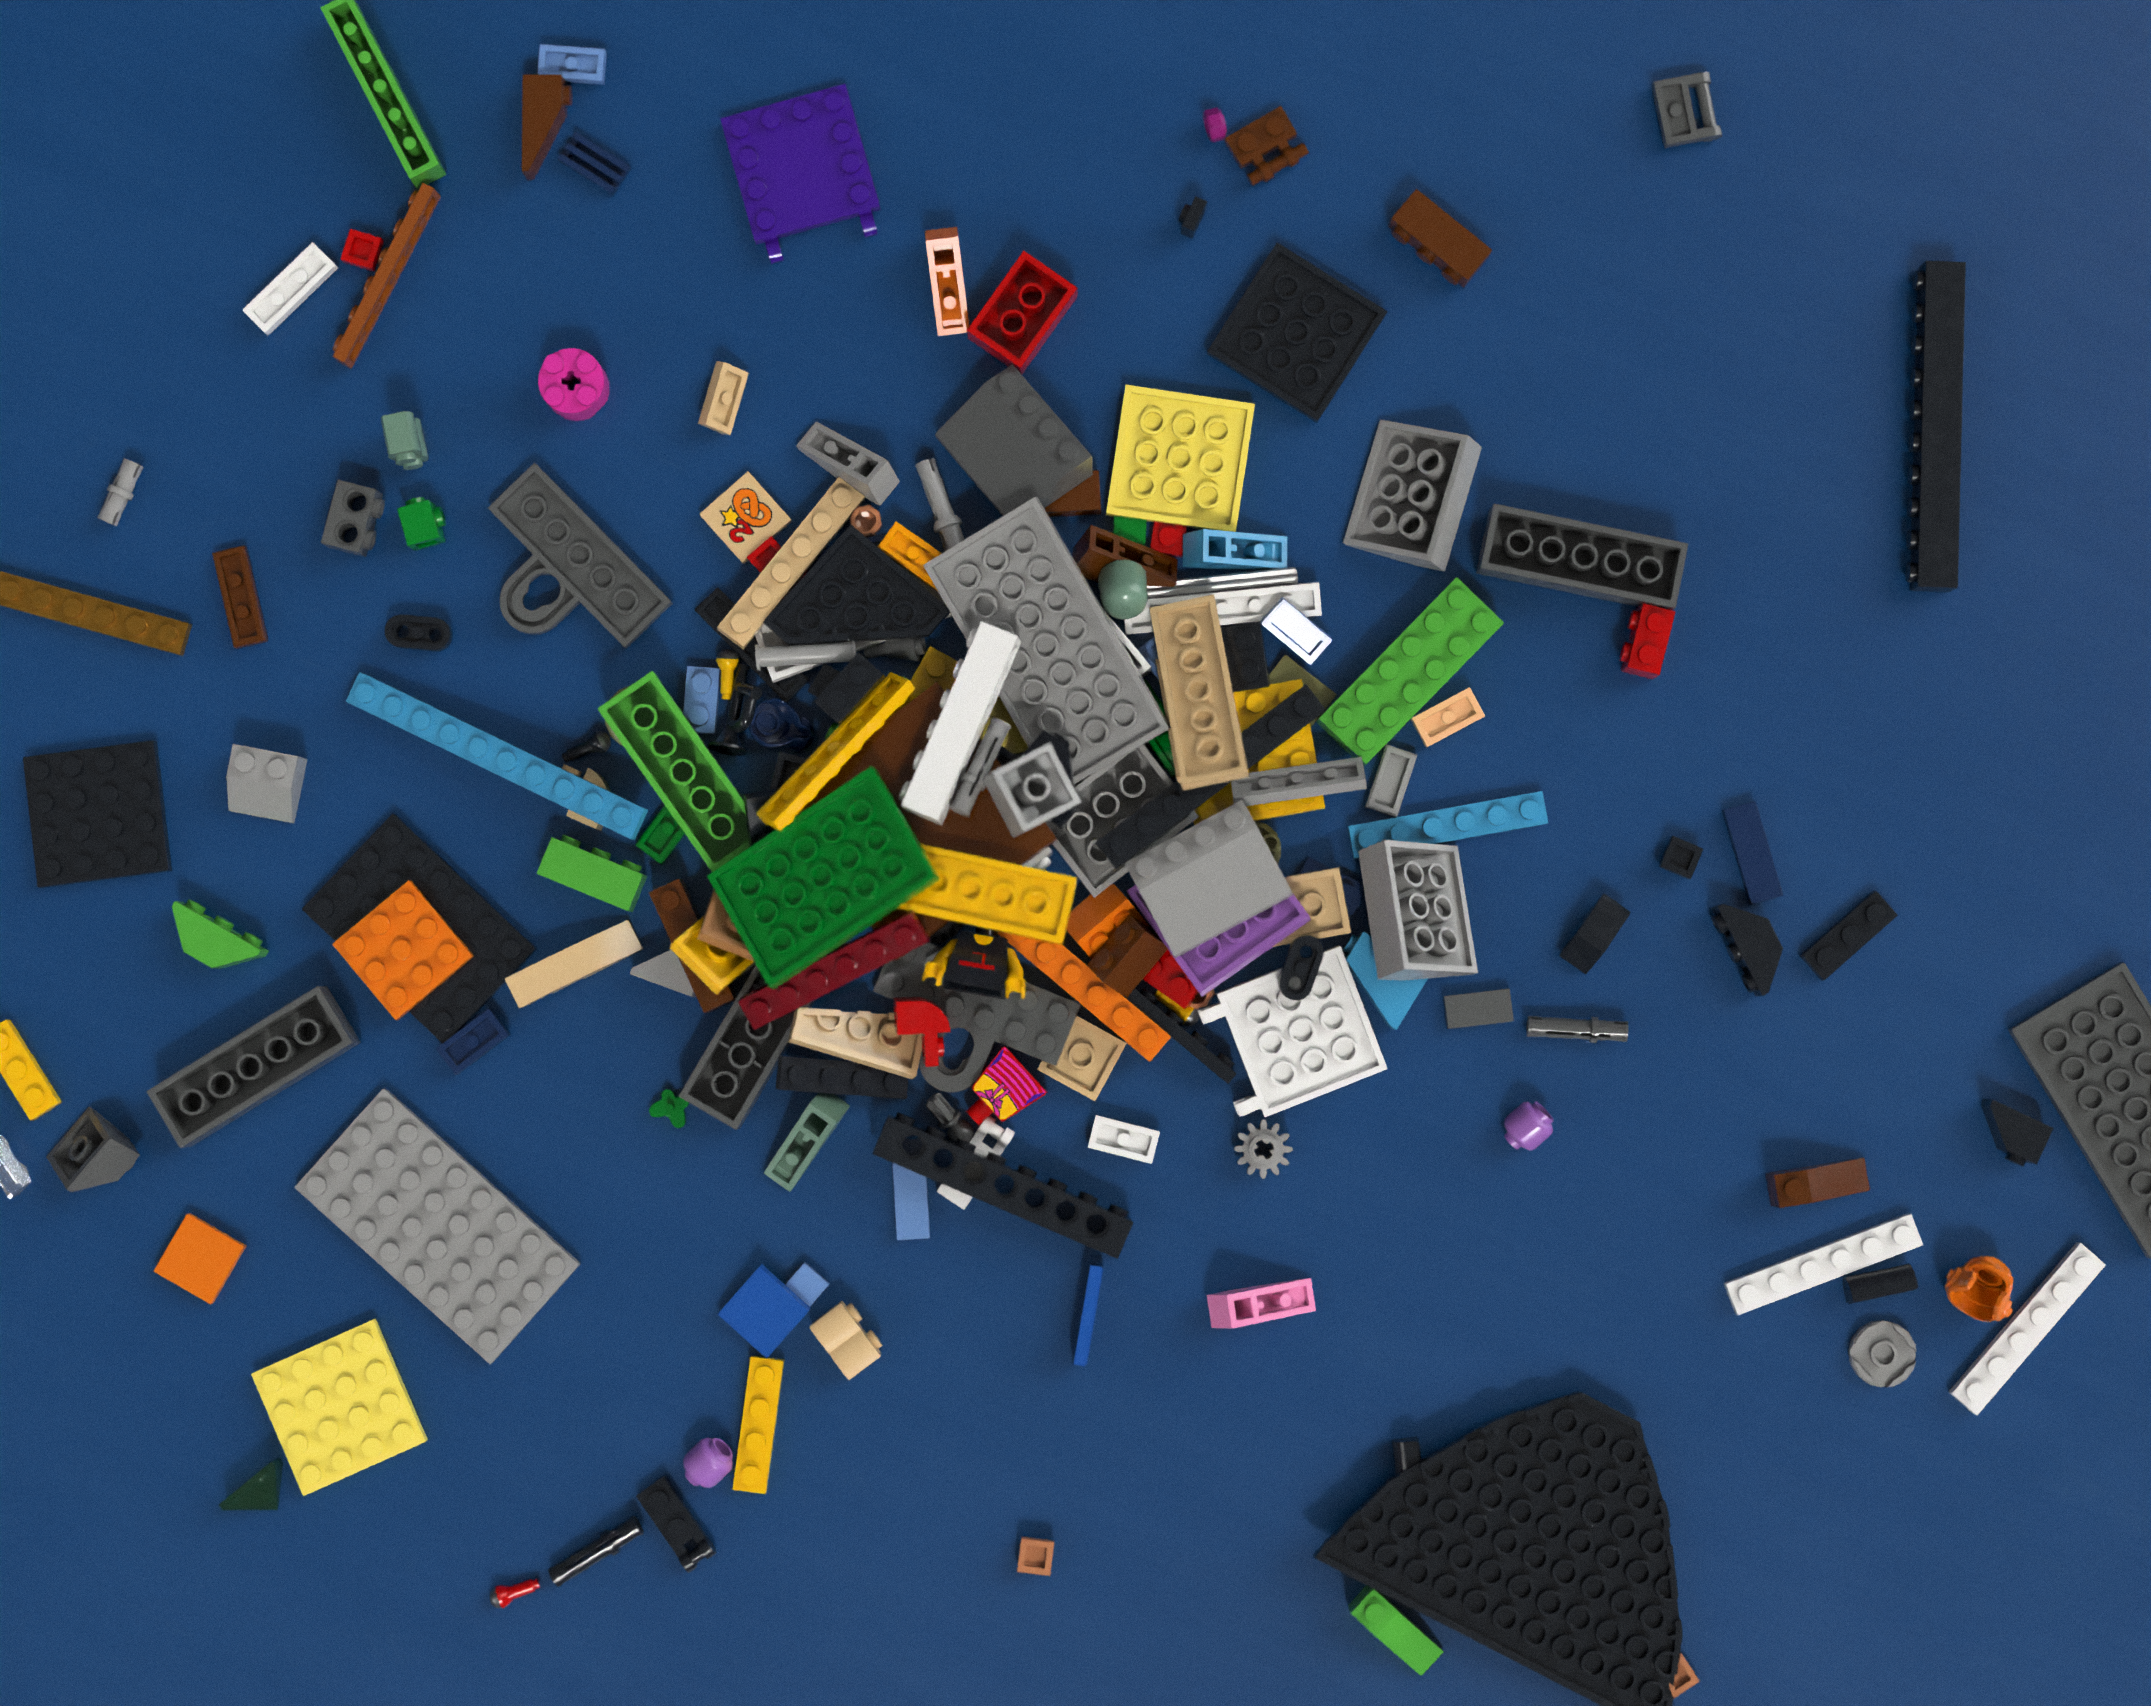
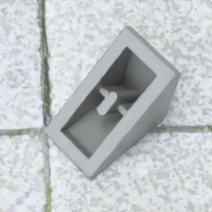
(665, 971)

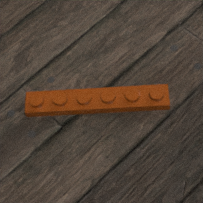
(391, 262)

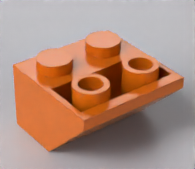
(1098, 918)

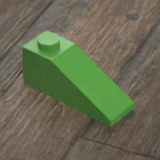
(1394, 1629)

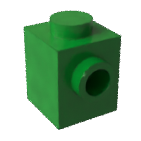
(422, 523)

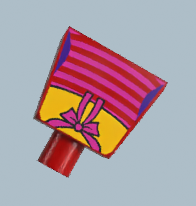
(1004, 1089)

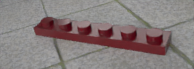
(835, 969)

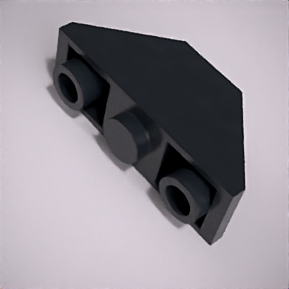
(1751, 944)

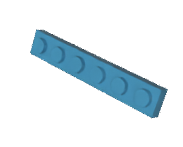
(1453, 822)

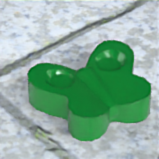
(671, 1107)

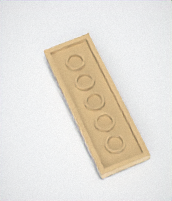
(1198, 692)

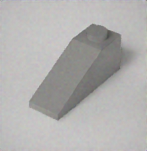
(850, 461)

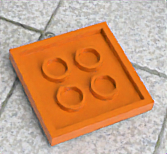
(403, 950)

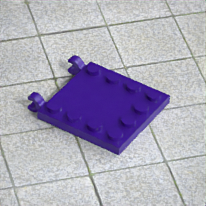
(801, 166)

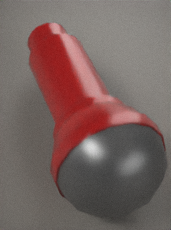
(503, 1595)

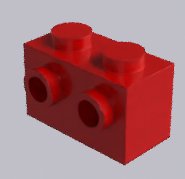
(1647, 641)

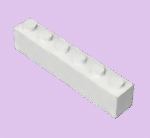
(960, 722)

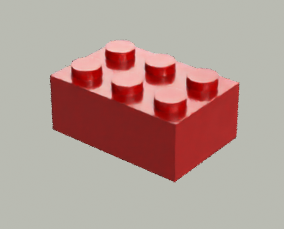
(1022, 312)

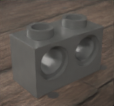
(343, 517)

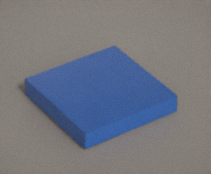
(764, 1311)

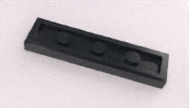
(713, 611)

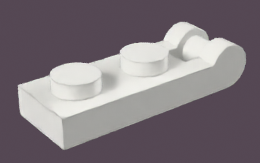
(974, 1169)

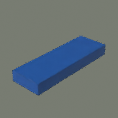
(1088, 1314)

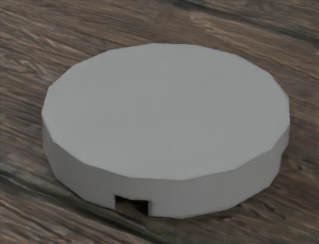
(1882, 1353)

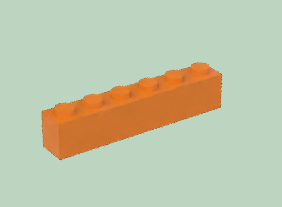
(1092, 993)

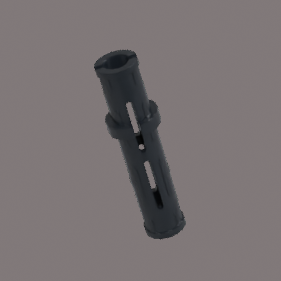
(628, 1530)

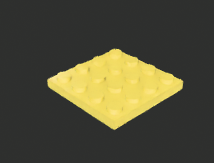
(1180, 459)
(339, 1407)

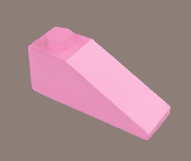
(1260, 1303)

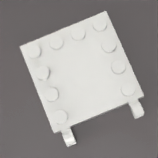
(1298, 1045)

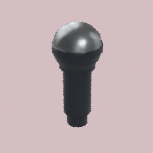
(597, 743)

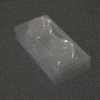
(13, 1174)

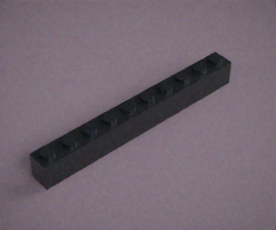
(1937, 426)

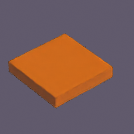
(200, 1258)

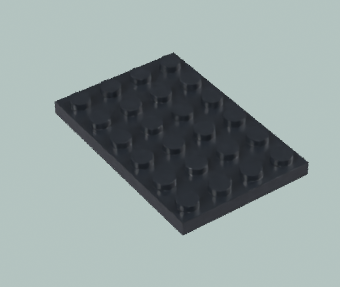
(381, 868)

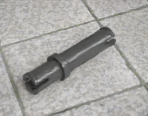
(1588, 1029)

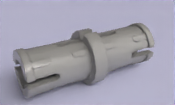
(120, 492)

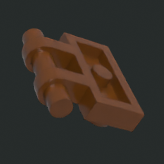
(1262, 137)

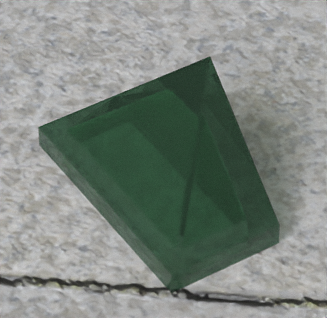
(259, 1492)

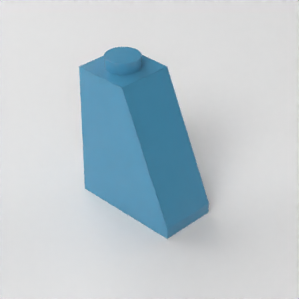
(1389, 997)

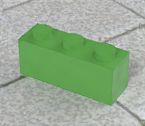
(592, 873)

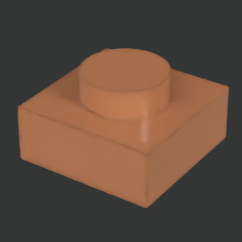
(1035, 1556)

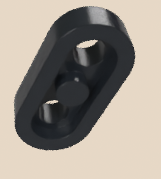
(419, 632)
(1303, 968)

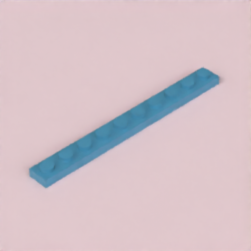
(497, 756)

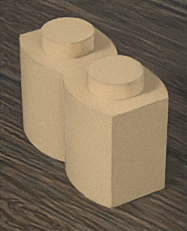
(846, 1339)

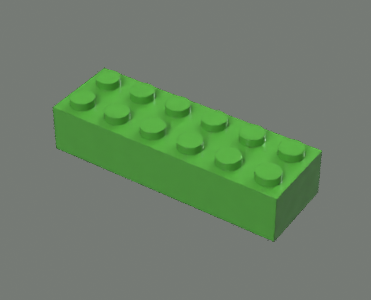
(1410, 671)
(680, 769)

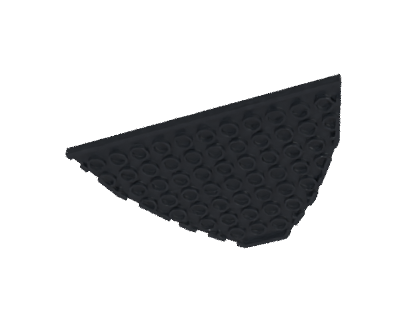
(1537, 1545)

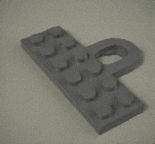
(578, 556)
(1028, 1024)

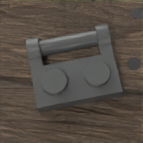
(1676, 110)

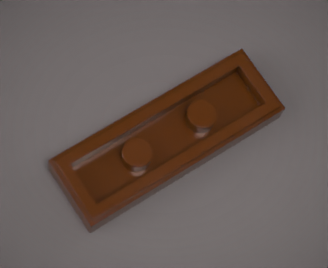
(240, 597)

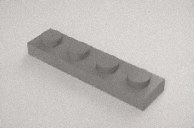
(1300, 782)

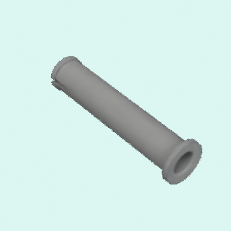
(804, 654)

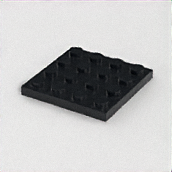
(1296, 332)
(97, 814)

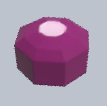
(1215, 124)

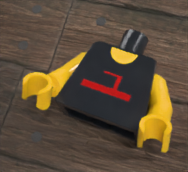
(978, 965)

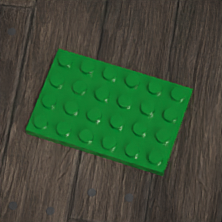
(823, 877)

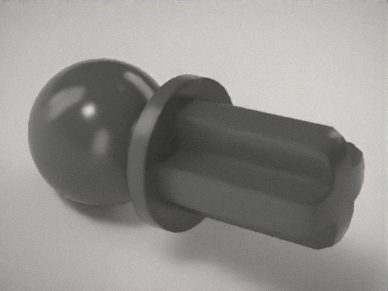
(949, 1118)

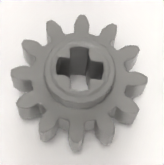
(1267, 1136)

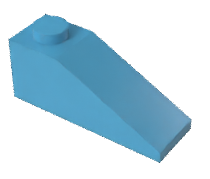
(1233, 550)

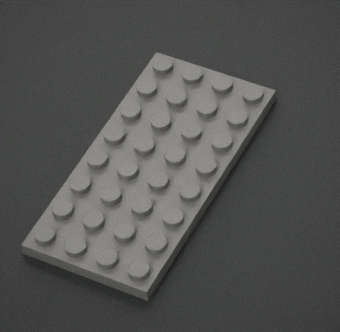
(1070, 661)
(437, 1225)

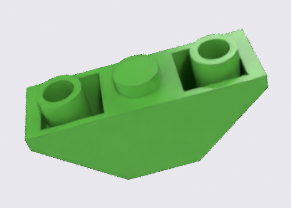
(213, 939)

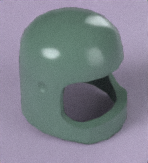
(1123, 589)

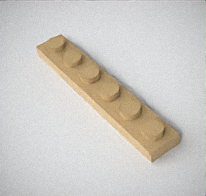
(790, 563)

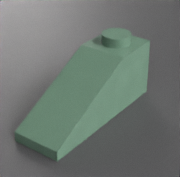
(806, 1139)

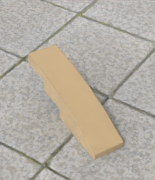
(574, 963)

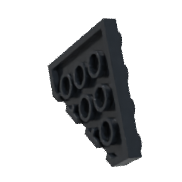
(855, 597)

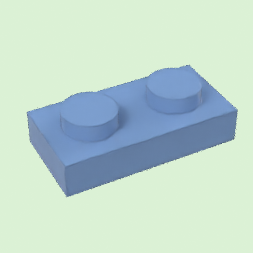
(573, 63)
(702, 698)

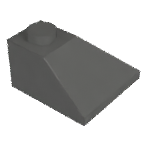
(92, 1153)

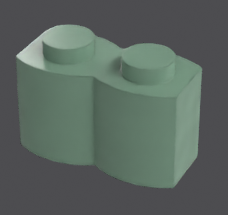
(404, 439)

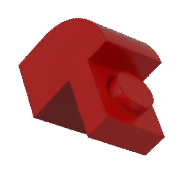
(922, 1017)

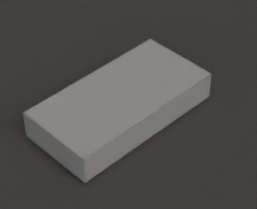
(1391, 781)

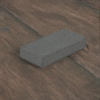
(1478, 1008)

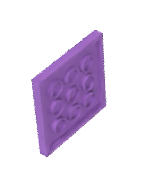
(1235, 948)

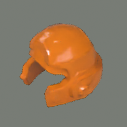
(1981, 1288)

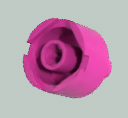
(560, 371)

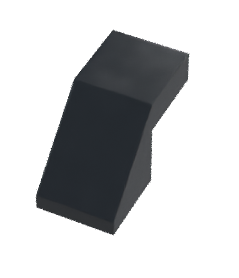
(1595, 933)

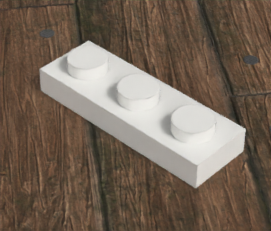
(290, 289)

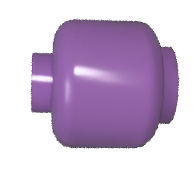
(1528, 1126)
(708, 1462)

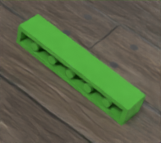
(383, 91)

